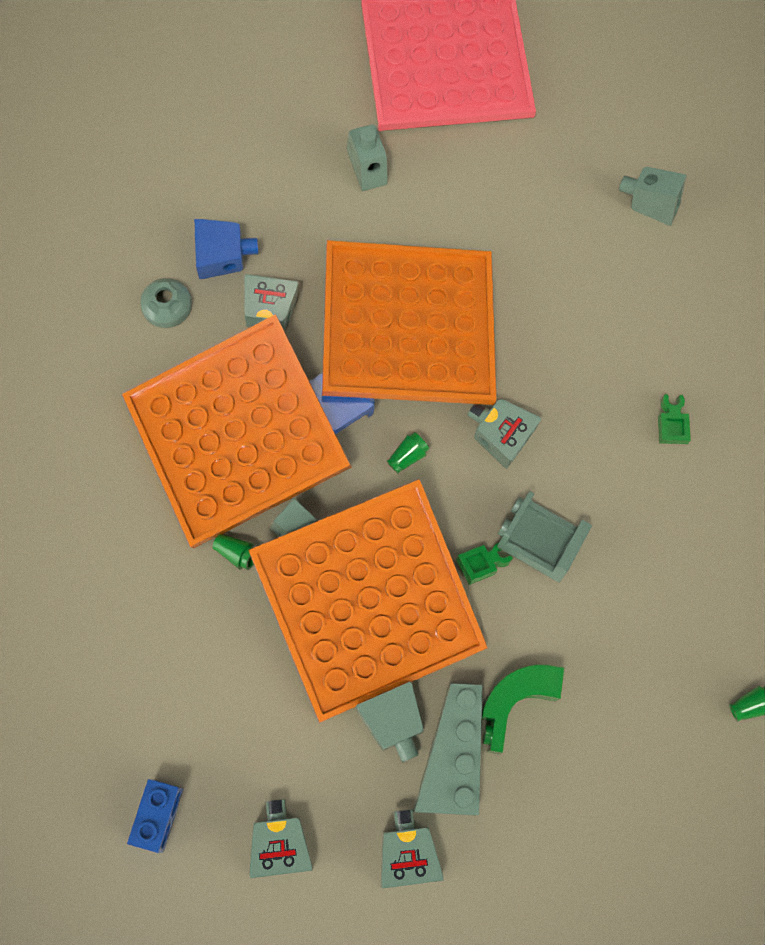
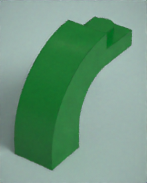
(527, 682)

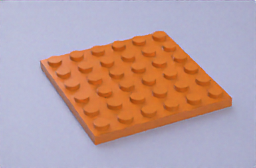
(408, 323)
(235, 431)
(368, 599)

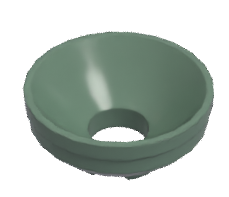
(169, 313)

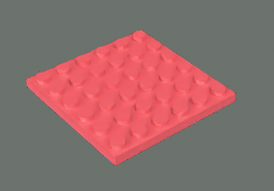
(446, 62)

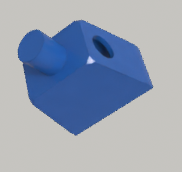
(220, 248)

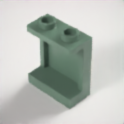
(542, 538)

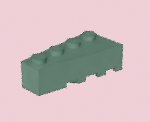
(453, 763)

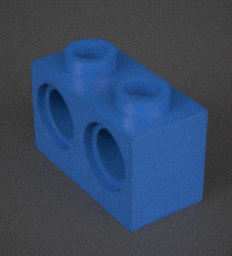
(155, 816)

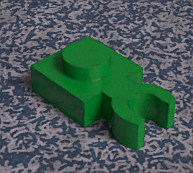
(673, 425)
(481, 564)

